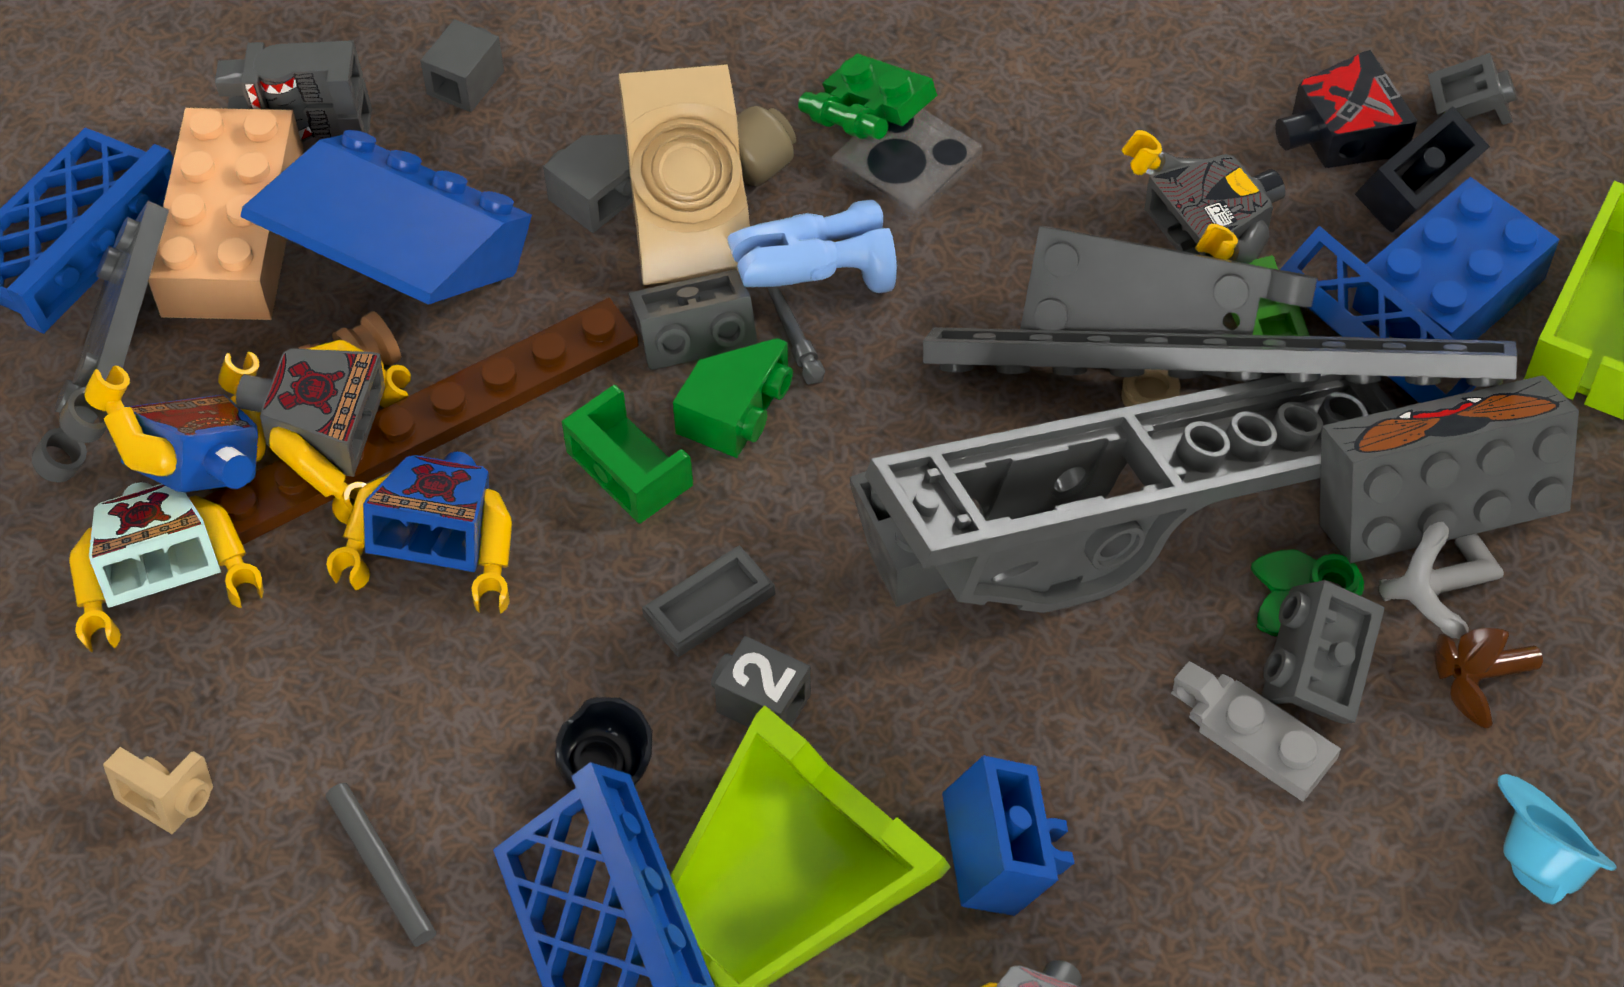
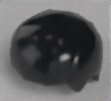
(606, 734)

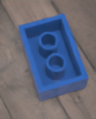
(1462, 264)

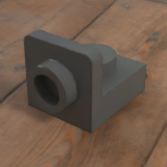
(1473, 89)

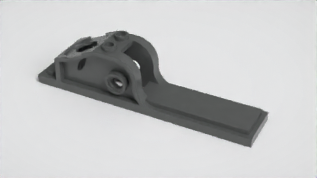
(1042, 488)

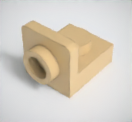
(154, 792)

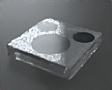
(909, 164)

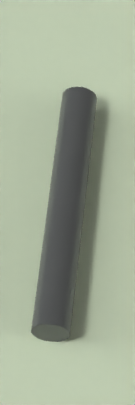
(380, 864)

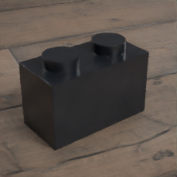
(1421, 169)

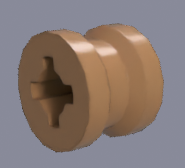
(372, 336)

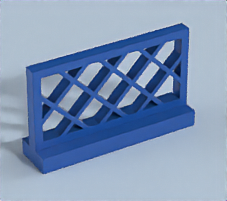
(68, 268)
(637, 883)

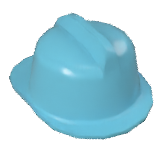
(1546, 844)

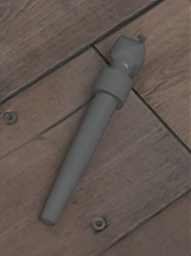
(802, 349)

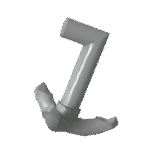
(1423, 584)

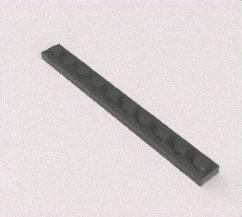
(1240, 356)

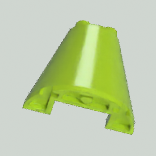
(790, 860)

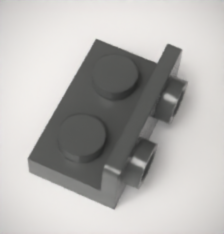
(694, 318)
(1323, 650)

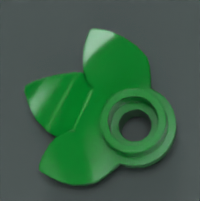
(1292, 568)

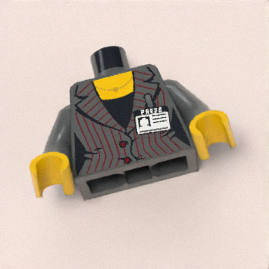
(1206, 203)

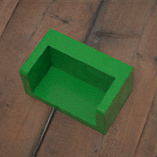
(623, 457)

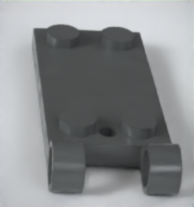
(125, 279)
(1136, 287)

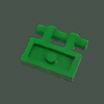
(866, 96)

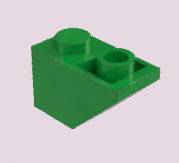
(729, 395)

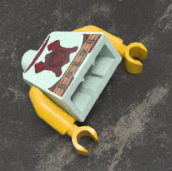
(148, 545)

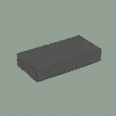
(708, 601)

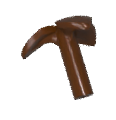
(1480, 657)

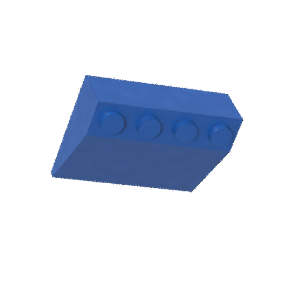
(393, 218)

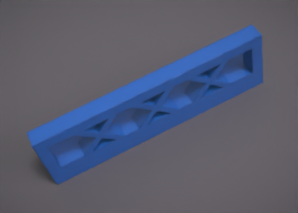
(1347, 325)

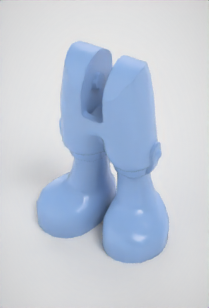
(802, 248)

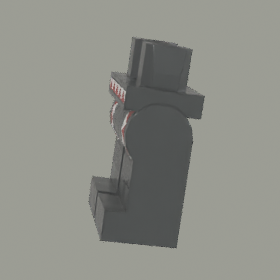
(311, 78)

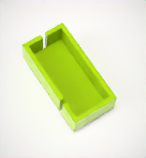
(1585, 331)

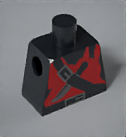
(1348, 114)

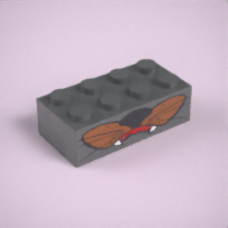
(1450, 460)

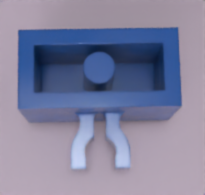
(1002, 836)

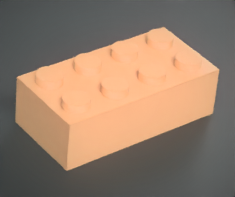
(209, 255)

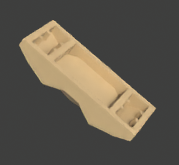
(683, 170)

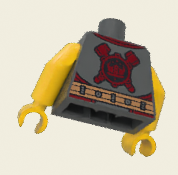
(322, 412)

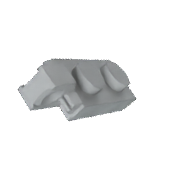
(1256, 730)

